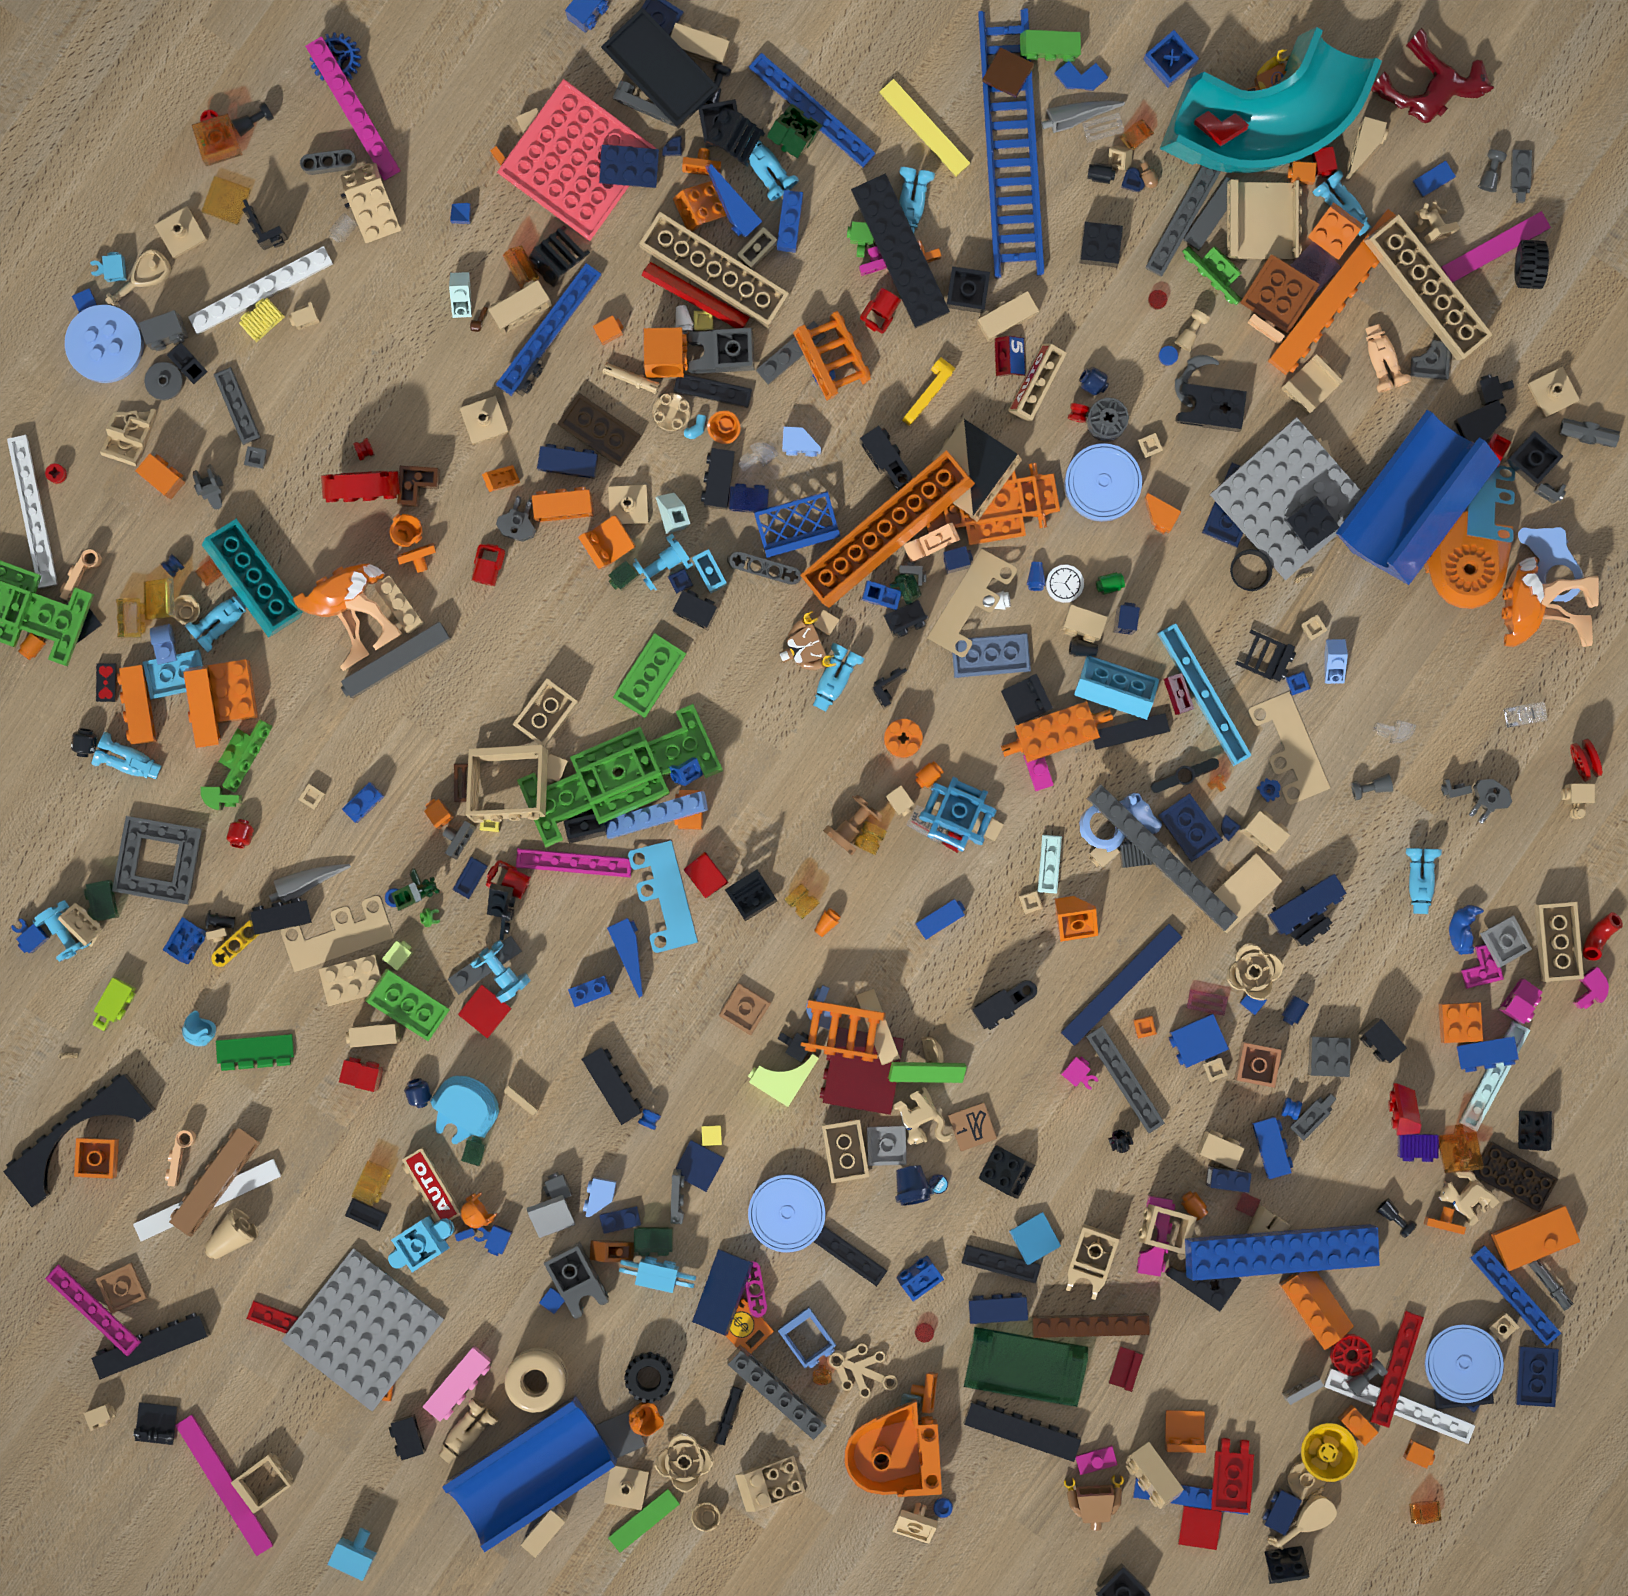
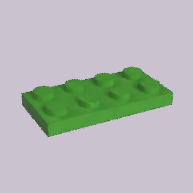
(649, 675)
(407, 1005)

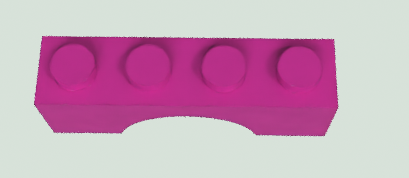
(1151, 1260)

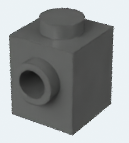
(557, 1186)

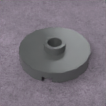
(173, 383)

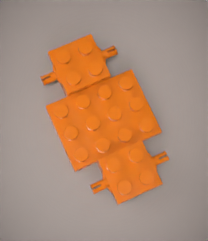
(1004, 517)

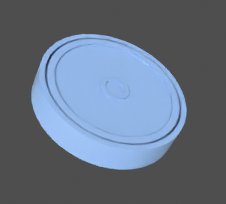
(104, 343)
(1103, 482)
(786, 1213)
(1464, 1363)

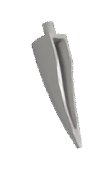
(1070, 115)
(299, 883)

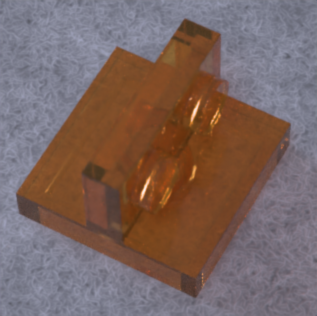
(1460, 1151)

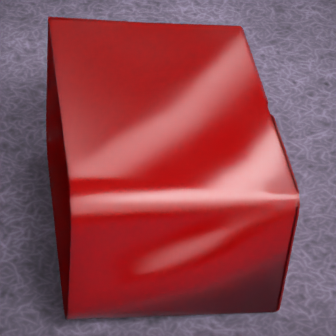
(705, 875)

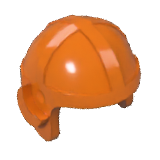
(406, 530)
(475, 1213)
(645, 1419)

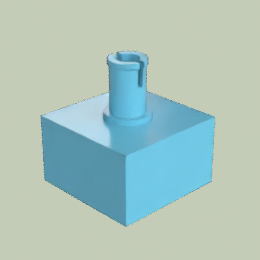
(353, 1556)

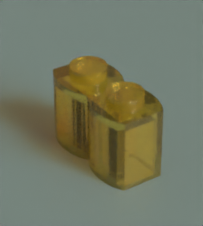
(371, 1183)

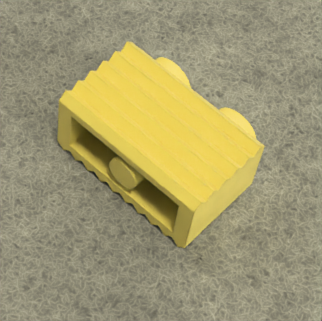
(261, 319)

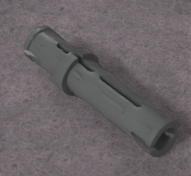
(1553, 1287)

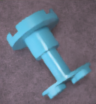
(668, 558)
(50, 918)
(504, 976)

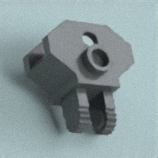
(209, 487)
(518, 520)
(1488, 799)

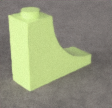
(782, 1084)

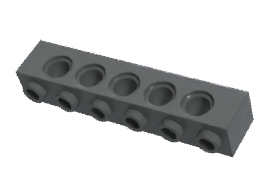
(776, 1392)

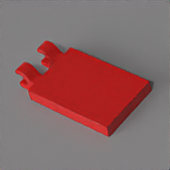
(1232, 1478)

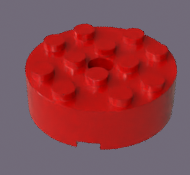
(360, 485)

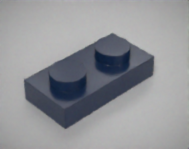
(620, 1219)

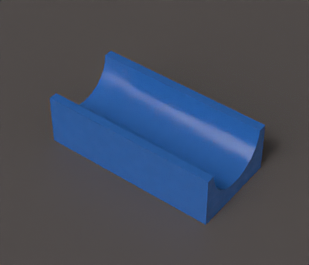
(1417, 498)
(531, 1473)

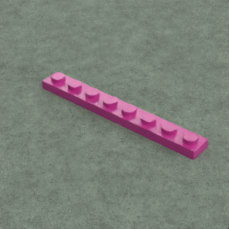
(353, 108)

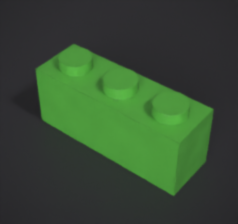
(1050, 45)

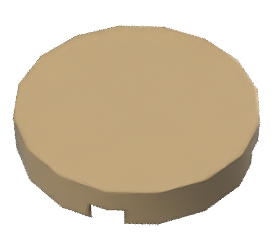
(1303, 1483)

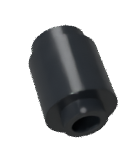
(1101, 173)

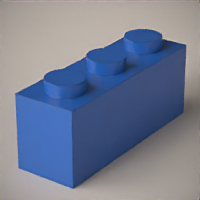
(790, 221)
(1487, 1054)
(1272, 1147)

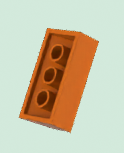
(1317, 1307)

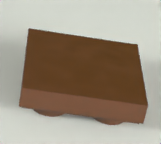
(1008, 72)

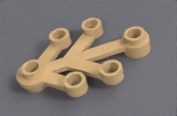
(859, 1369)

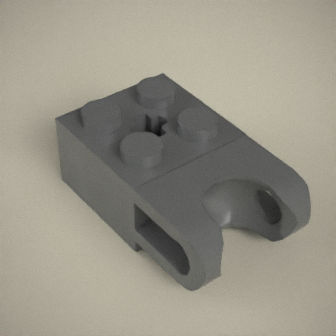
(717, 351)
(575, 1284)

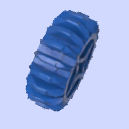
(342, 55)

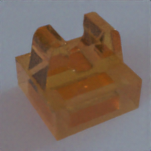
(208, 573)

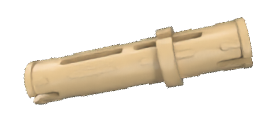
(631, 378)

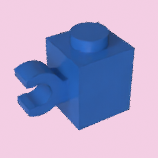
(31, 937)
(496, 1239)

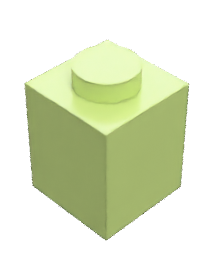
(398, 954)

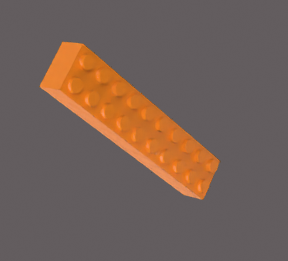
(887, 529)

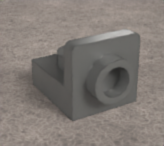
(1547, 492)
(1459, 789)

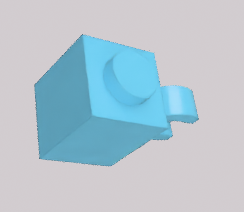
(112, 268)

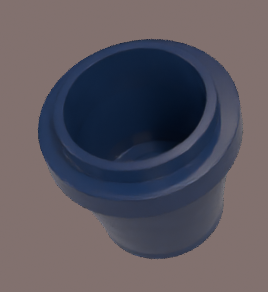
(912, 1186)

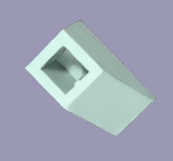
(460, 294)
(672, 512)

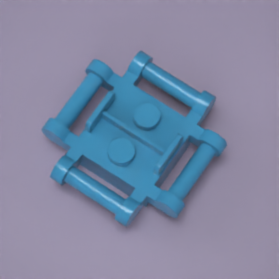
(958, 813)

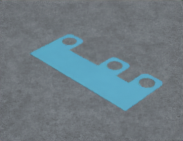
(1482, 508)
(669, 889)

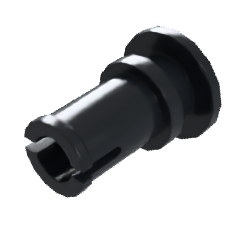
(219, 920)

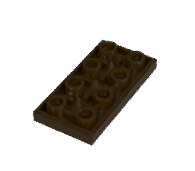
(1515, 1176)

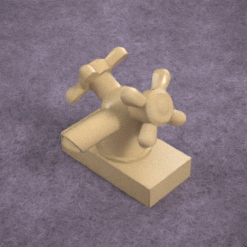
(1438, 228)

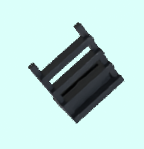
(728, 131)
(266, 240)
(549, 262)
(1277, 666)
(751, 895)
(1305, 933)

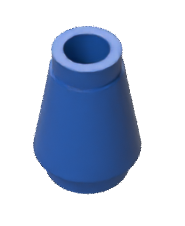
(1036, 577)

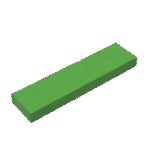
(927, 1072)
(643, 1520)

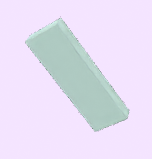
(1049, 864)

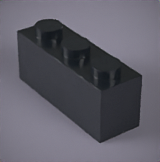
(718, 478)
(279, 916)

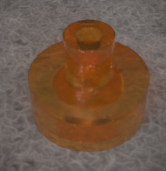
(1217, 782)
(822, 1375)

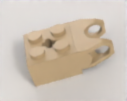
(1090, 1265)

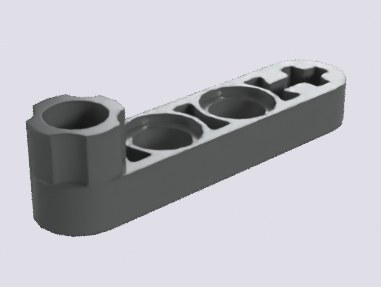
(625, 96)
(764, 570)

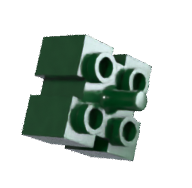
(794, 131)

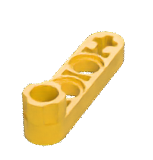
(943, 371)
(239, 936)

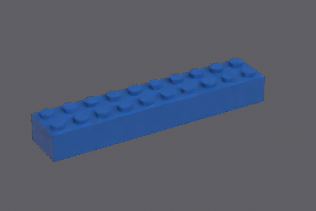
(1282, 1252)

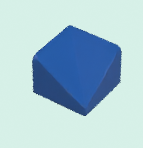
(461, 213)

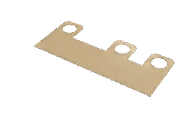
(966, 597)
(1297, 744)
(342, 941)

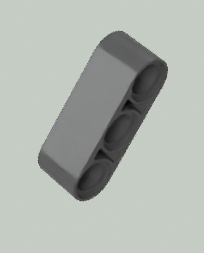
(337, 165)

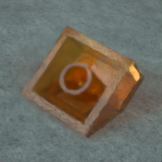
(217, 140)

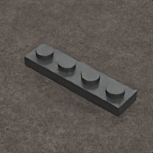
(785, 357)
(469, 976)

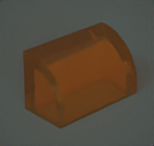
(520, 266)

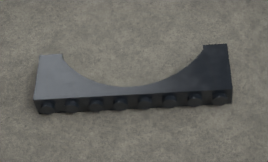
(30, 1171)

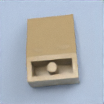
(769, 1484)

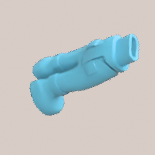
(763, 158)
(1350, 205)
(914, 209)
(226, 612)
(829, 687)
(135, 764)
(1422, 889)

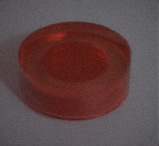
(1157, 299)
(924, 1332)

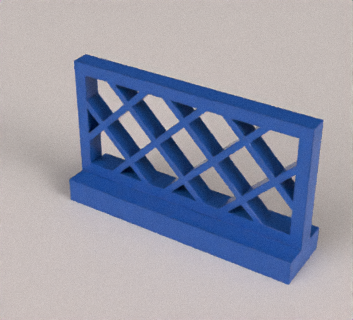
(805, 538)

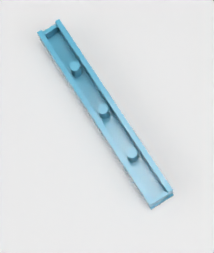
(1204, 694)

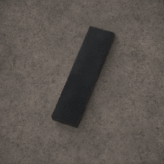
(713, 390)
(1131, 731)
(850, 1256)
(1000, 1263)

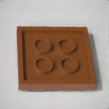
(1279, 293)

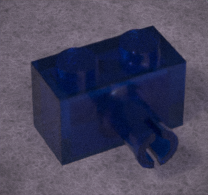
(748, 499)

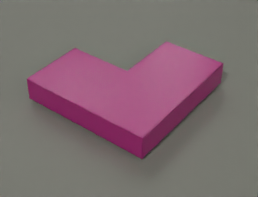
(1485, 972)

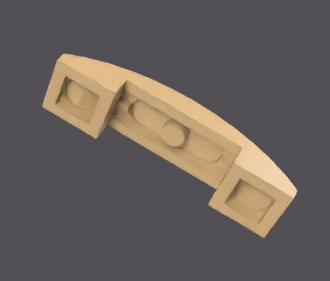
(883, 1039)

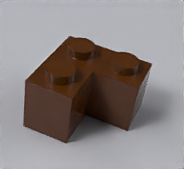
(412, 479)

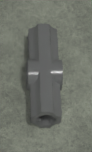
(1589, 433)

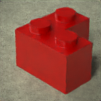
(361, 1075)

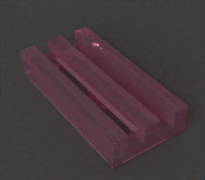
(1223, 1005)

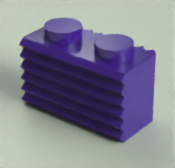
(1418, 1146)

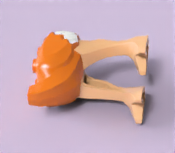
(342, 597)
(1529, 601)

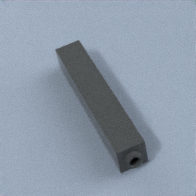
(395, 660)

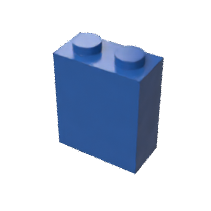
(1198, 1041)

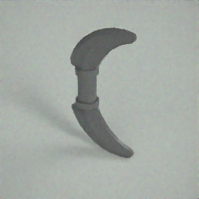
(1193, 363)

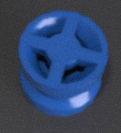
(1291, 1108)
(649, 1119)

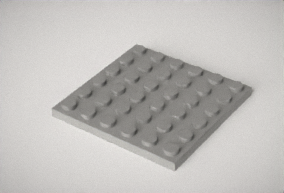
(1275, 484)
(362, 1329)

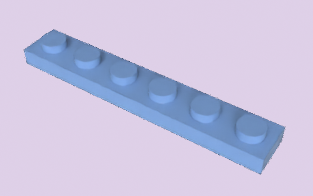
(656, 815)

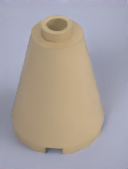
(231, 1234)

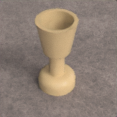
(1188, 336)

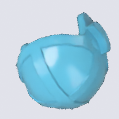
(197, 1030)

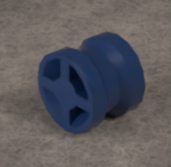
(172, 565)

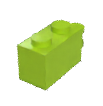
(113, 1003)

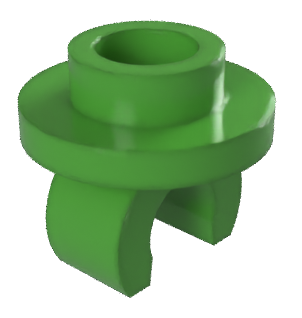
(426, 917)

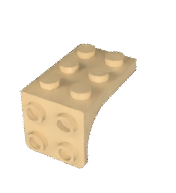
(370, 202)

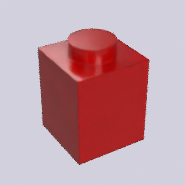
(1325, 162)

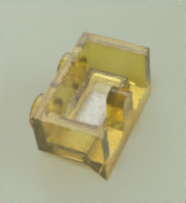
(130, 618)

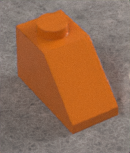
(1161, 514)
(438, 813)
(1358, 1425)

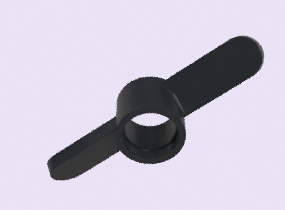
(1196, 770)

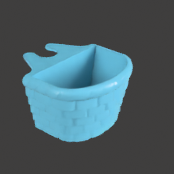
(466, 1105)

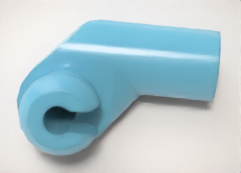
(696, 430)

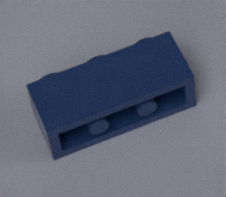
(567, 461)
(1126, 619)
(998, 1308)

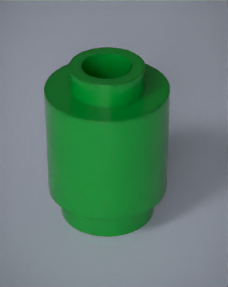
(1110, 583)

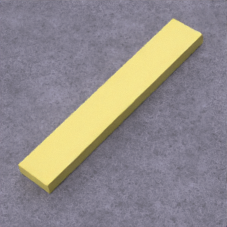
(924, 127)

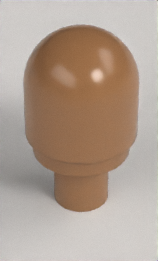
(1149, 176)

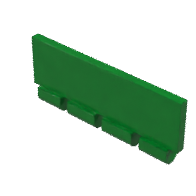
(253, 1049)

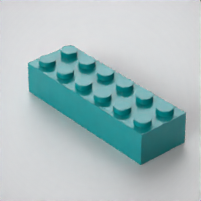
(252, 578)

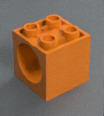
(665, 352)

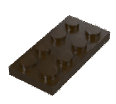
(599, 430)

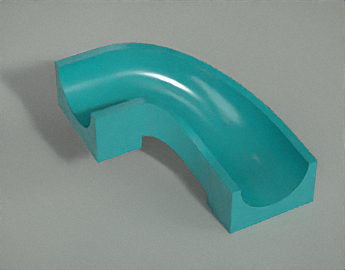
(1285, 121)

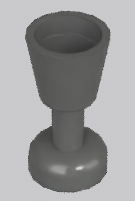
(1490, 177)
(1379, 785)
(1360, 1382)

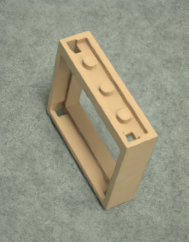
(506, 753)

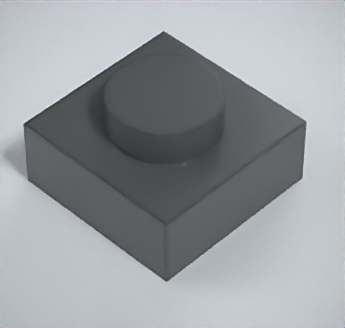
(255, 457)

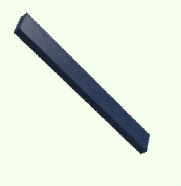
(1121, 985)

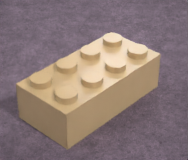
(1559, 941)

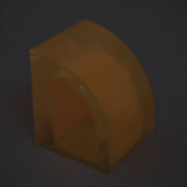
(1136, 134)
(1425, 1512)

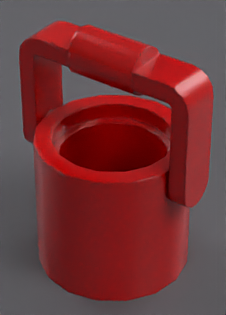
(884, 306)
(487, 571)
(512, 878)

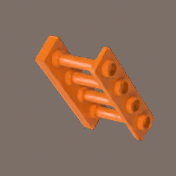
(821, 370)
(854, 1014)

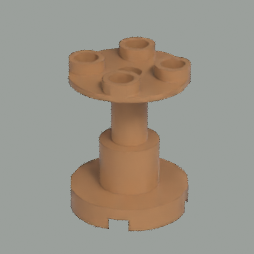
(848, 829)

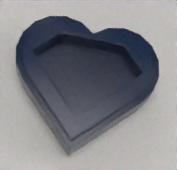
(1132, 180)

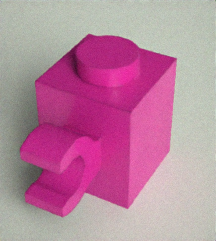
(1077, 1072)

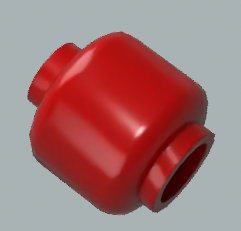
(240, 834)

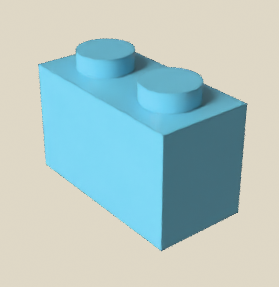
(709, 571)

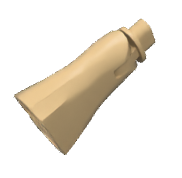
(1266, 1222)

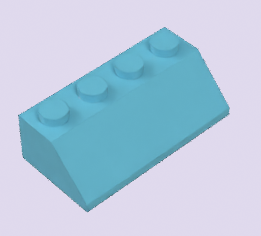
(1116, 687)

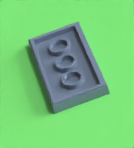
(993, 656)

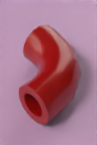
(1600, 934)

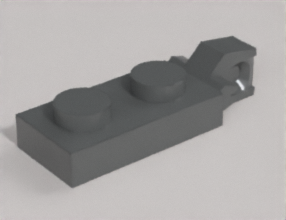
(1521, 173)
(1313, 1116)
(677, 1198)

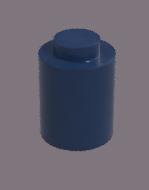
(1294, 1010)

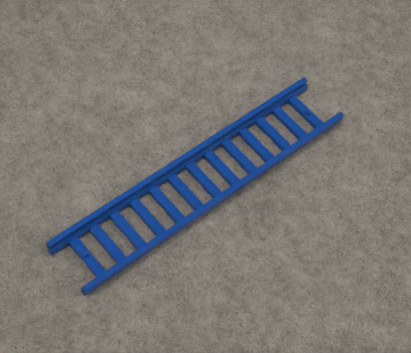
(1033, 199)

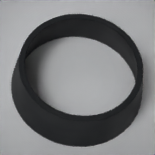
(1266, 560)

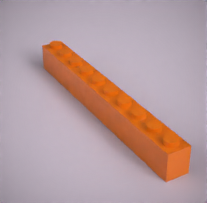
(1325, 306)

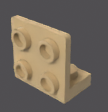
(81, 924)

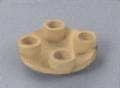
(671, 412)

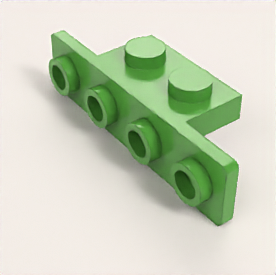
(1217, 269)
(242, 752)

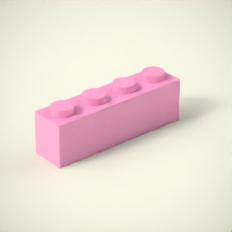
(457, 1383)

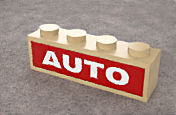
(1037, 382)
(432, 1186)

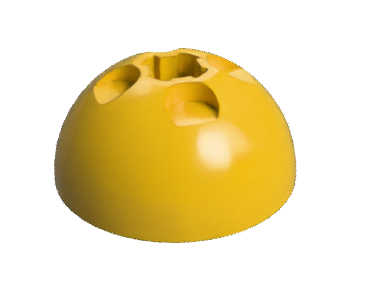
(1339, 1450)

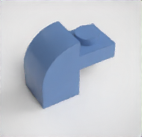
(163, 642)
(825, 1018)

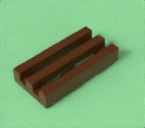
(456, 787)

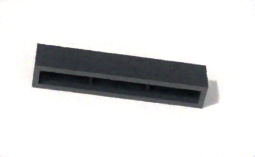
(153, 1345)
(1022, 1431)

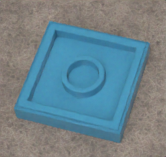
(1035, 1238)

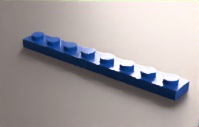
(795, 95)
(549, 328)

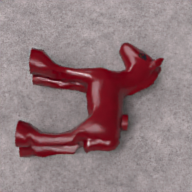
(1440, 89)

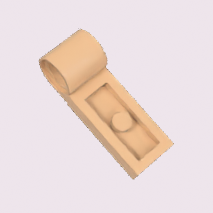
(931, 542)
(76, 573)
(175, 1157)

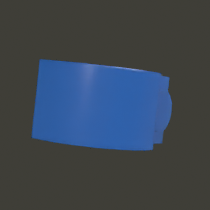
(881, 595)

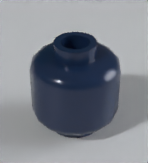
(1093, 381)
(418, 1093)

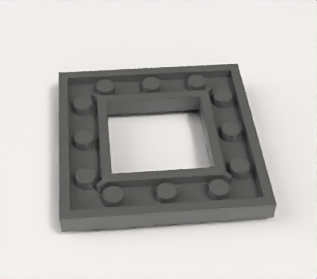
(125, 876)

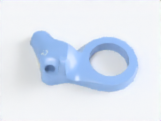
(1552, 550)
(1135, 806)

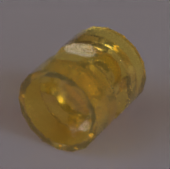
(870, 837)
(800, 899)

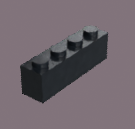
(612, 1086)

